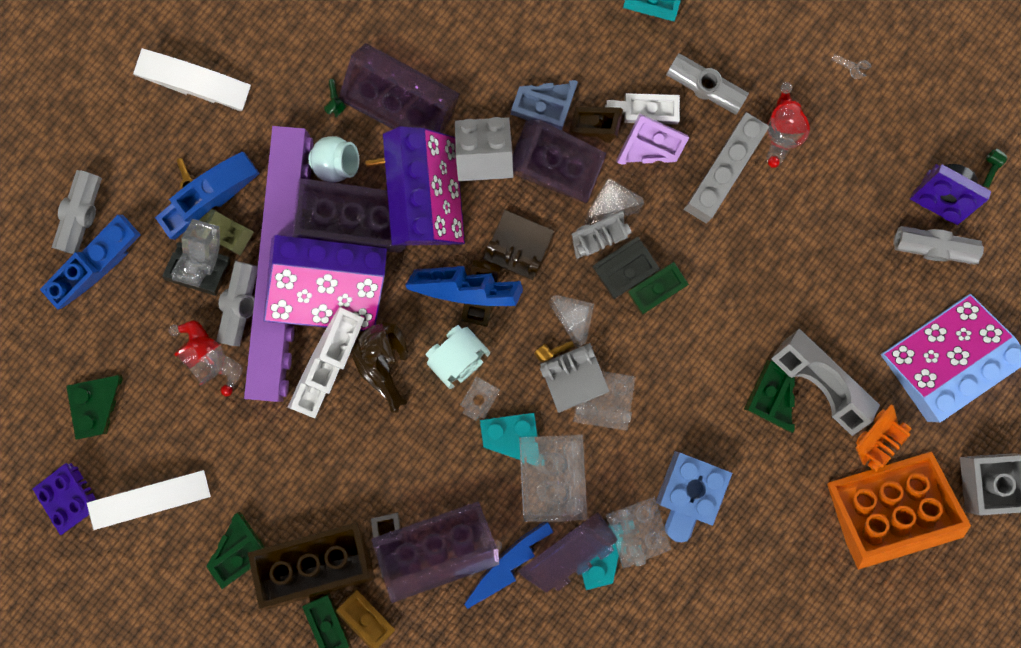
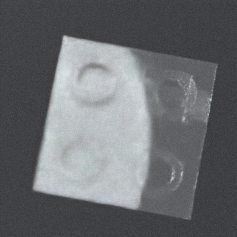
(612, 408)
(638, 532)

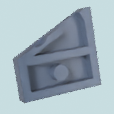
(544, 102)

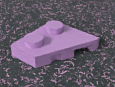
(652, 142)

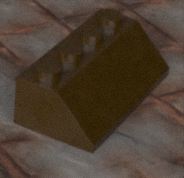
(310, 566)

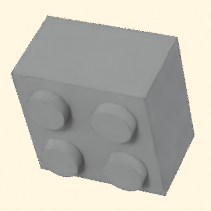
(483, 149)
(991, 483)

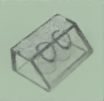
(553, 478)

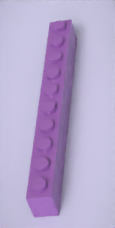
(271, 340)

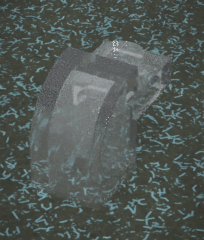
(199, 253)

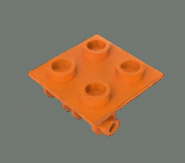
(885, 426)

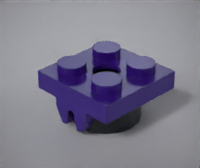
(951, 192)

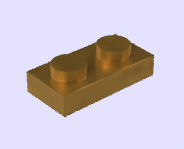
(365, 620)

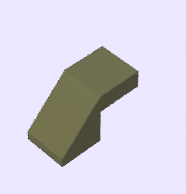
(232, 235)

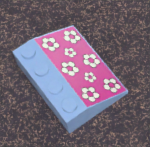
(953, 358)

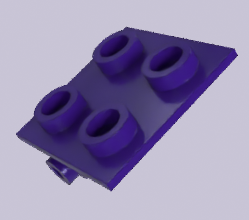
(64, 497)

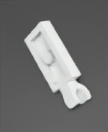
(655, 106)

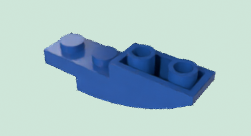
(205, 192)
(91, 264)

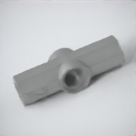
(723, 92)
(76, 212)
(938, 245)
(237, 303)

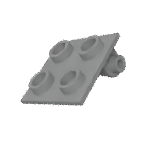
(592, 237)
(574, 378)

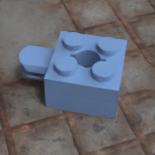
(692, 493)

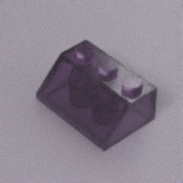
(570, 554)

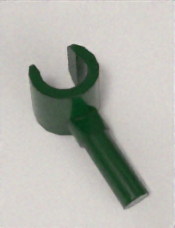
(335, 105)
(997, 159)

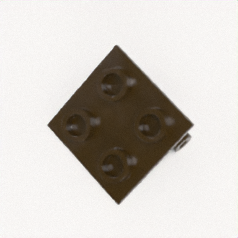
(518, 245)

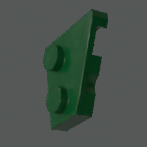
(773, 397)
(92, 405)
(231, 556)

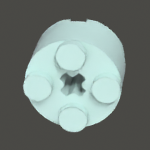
(457, 356)

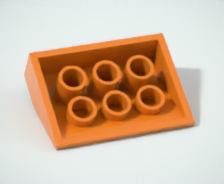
(897, 510)

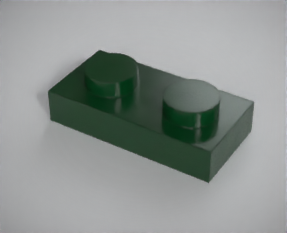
(657, 288)
(326, 623)

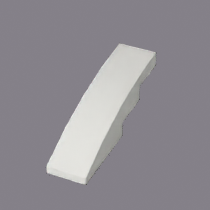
(191, 79)
(325, 362)
(148, 500)

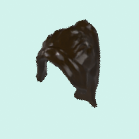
(372, 358)

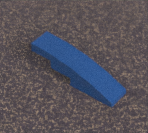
(457, 286)
(503, 575)

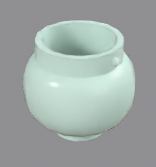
(334, 159)

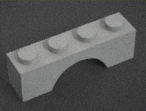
(726, 168)
(848, 400)

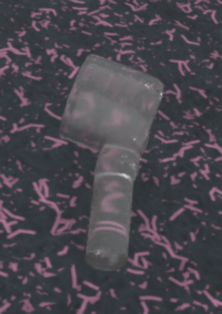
(853, 67)

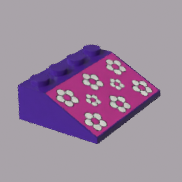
(423, 187)
(317, 277)

